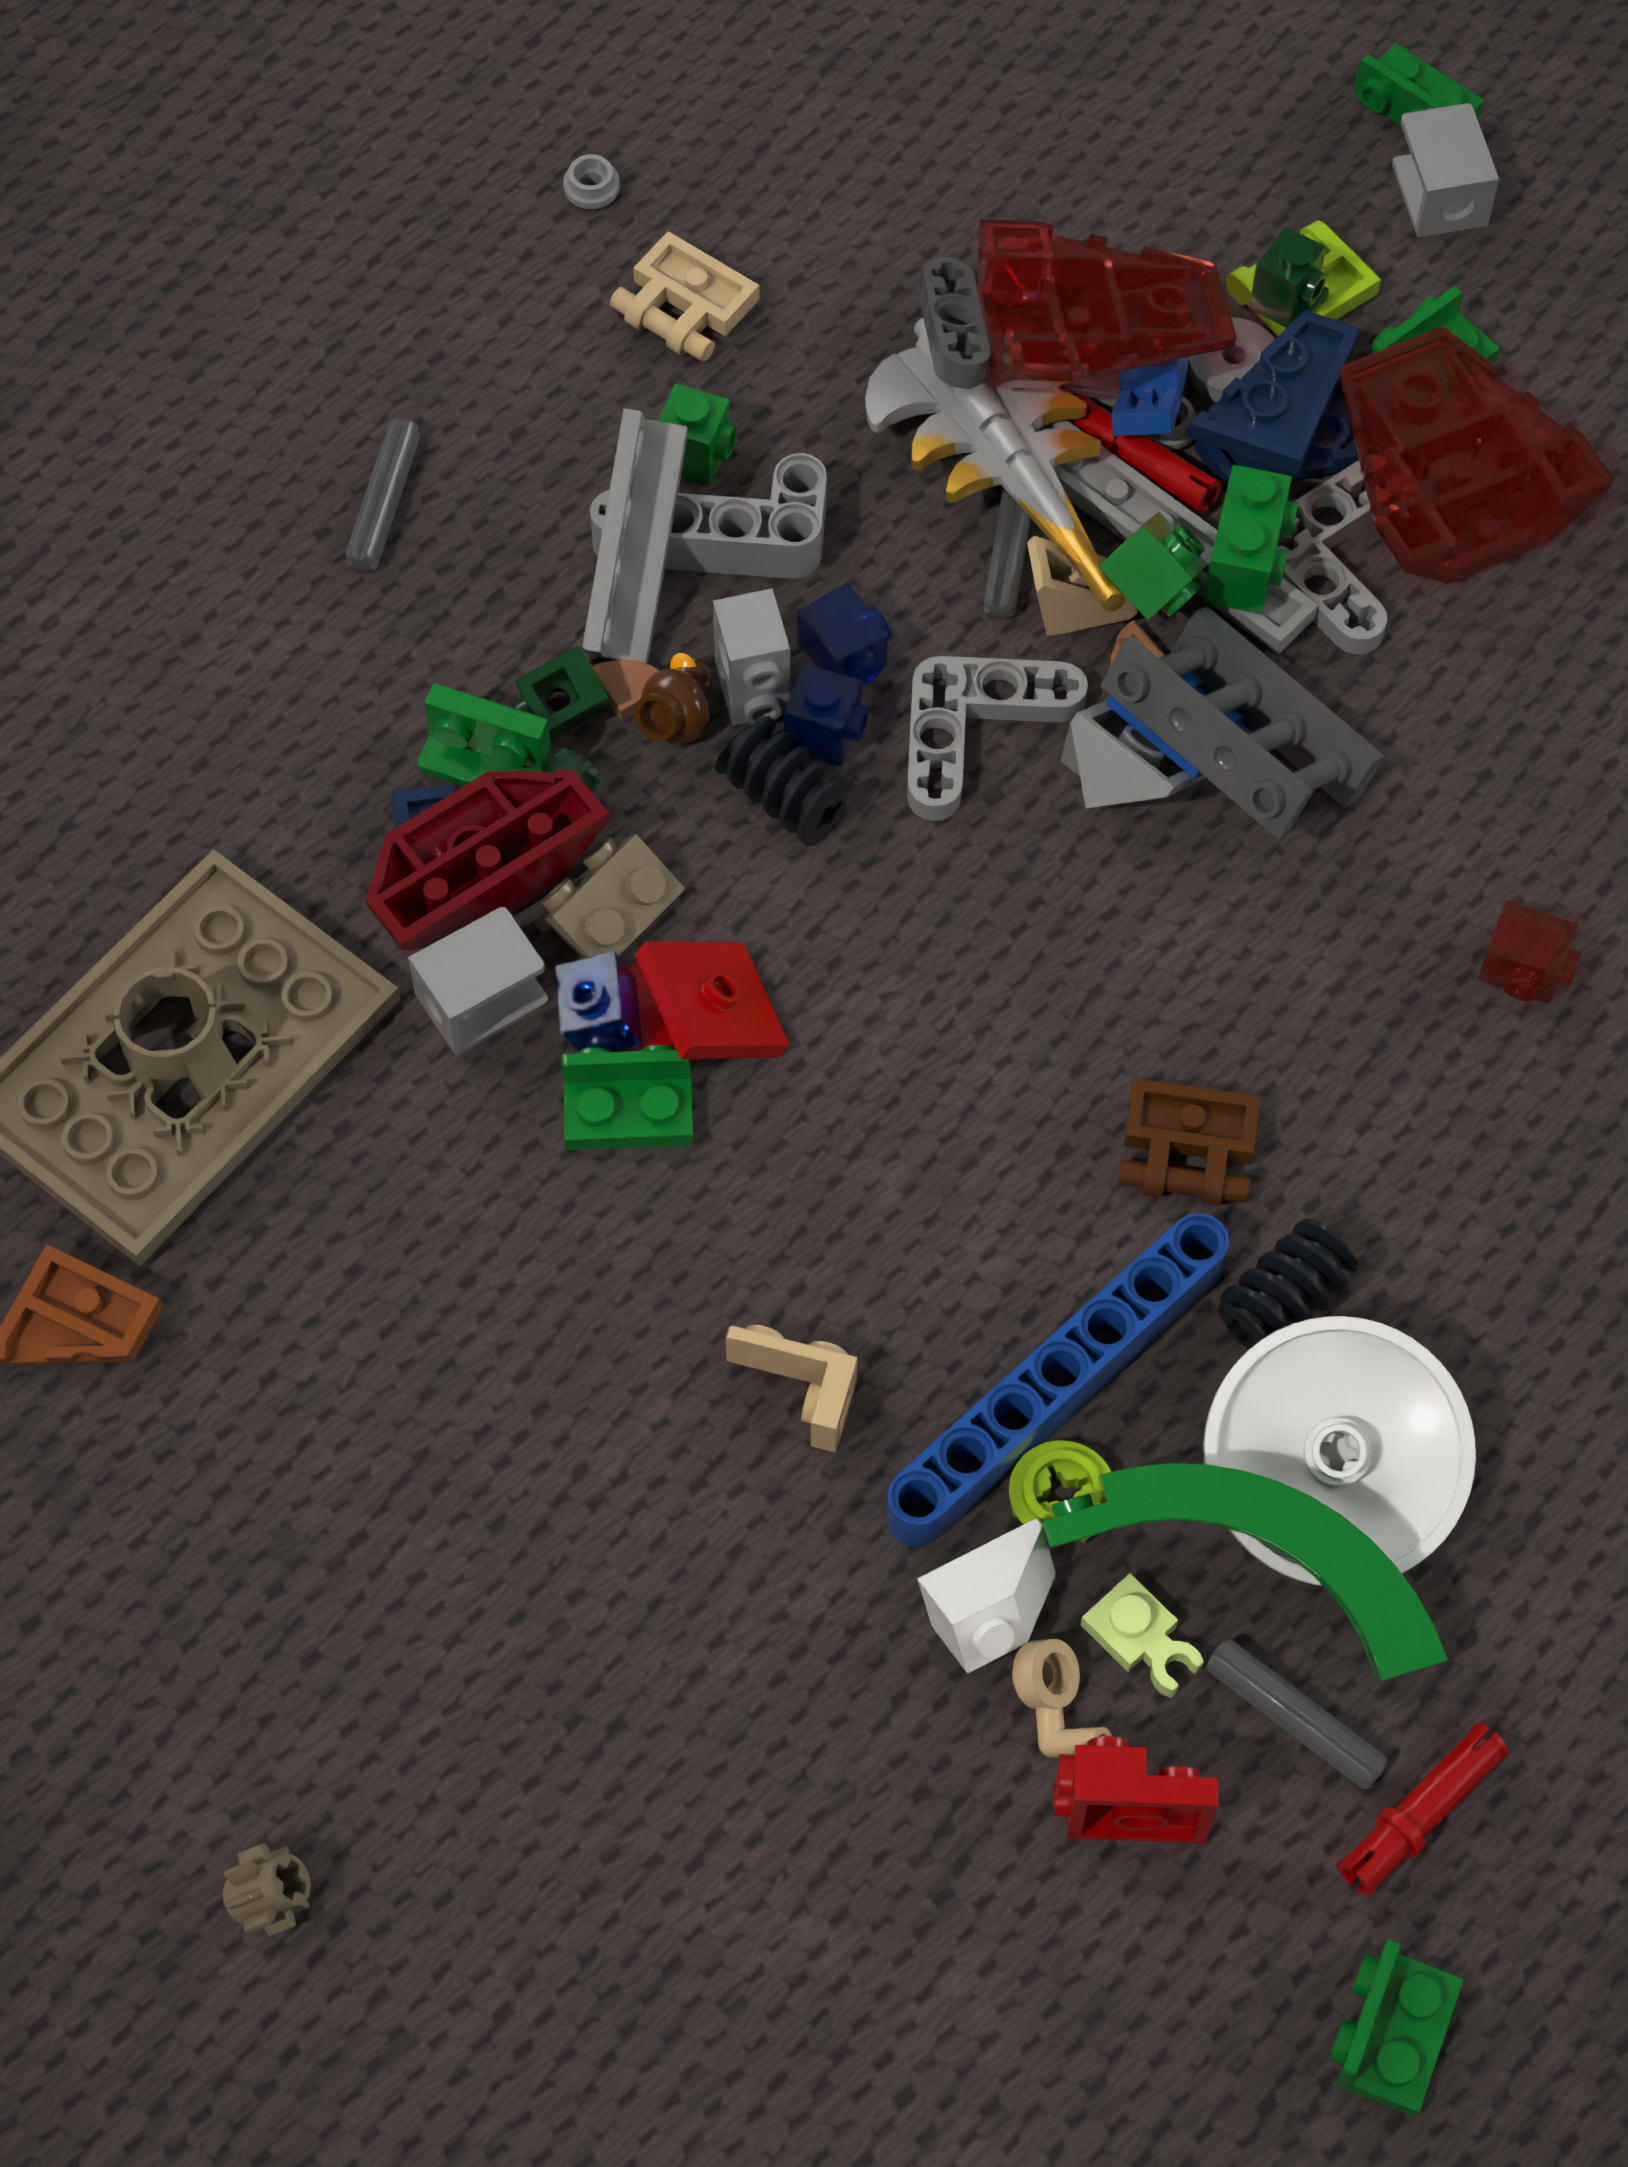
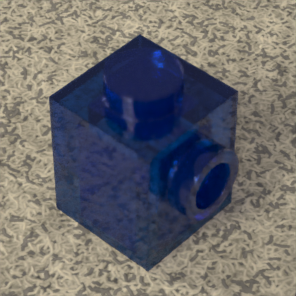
(844, 634)
(825, 713)
(598, 1003)

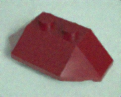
(481, 851)

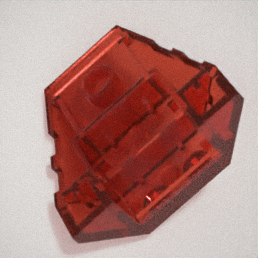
(1090, 311)
(1460, 459)

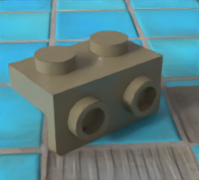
(611, 899)

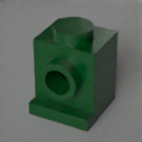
(1289, 278)
(566, 674)

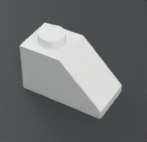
(990, 1595)

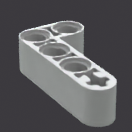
(762, 523)

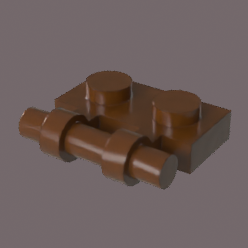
(1195, 1124)

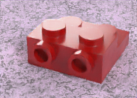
(1112, 1798)

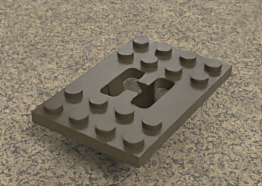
(246, 970)

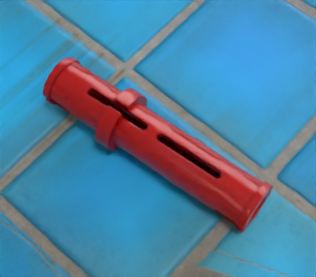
(1151, 459)
(1402, 1829)

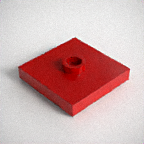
(711, 1000)

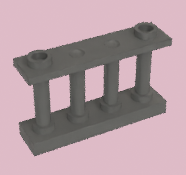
(1274, 707)

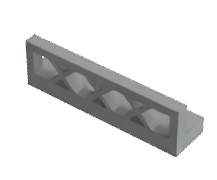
(635, 538)

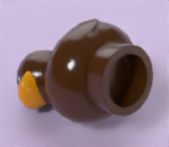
(675, 702)

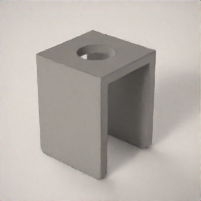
(1450, 172)
(479, 980)

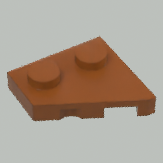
(75, 1316)

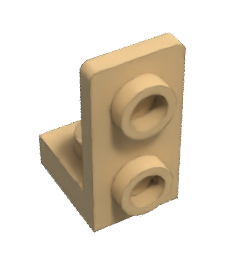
(821, 1363)

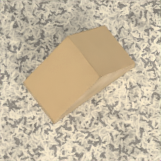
(1064, 595)

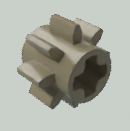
(266, 1889)

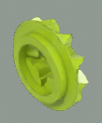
(1069, 1463)

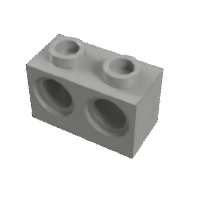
(751, 656)

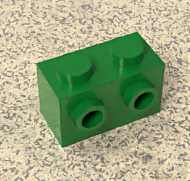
(1248, 537)
(1157, 566)

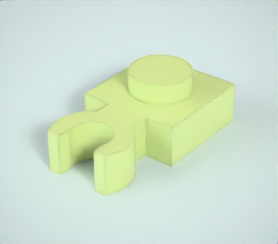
(1137, 1628)

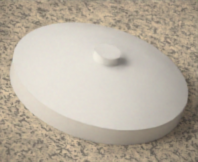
(1356, 1424)

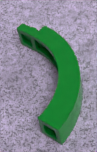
(1334, 1551)

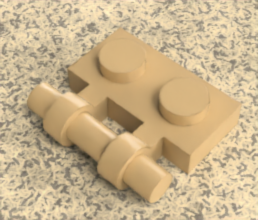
(693, 283)

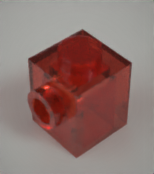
(1530, 953)

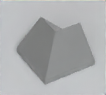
(1118, 761)

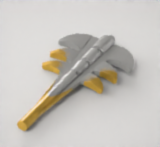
(1005, 449)

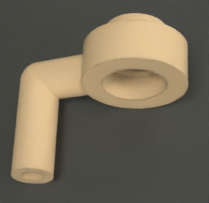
(1048, 1680)

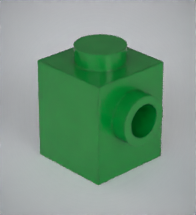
(709, 433)

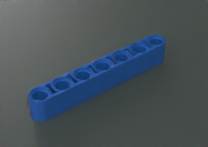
(1050, 1406)

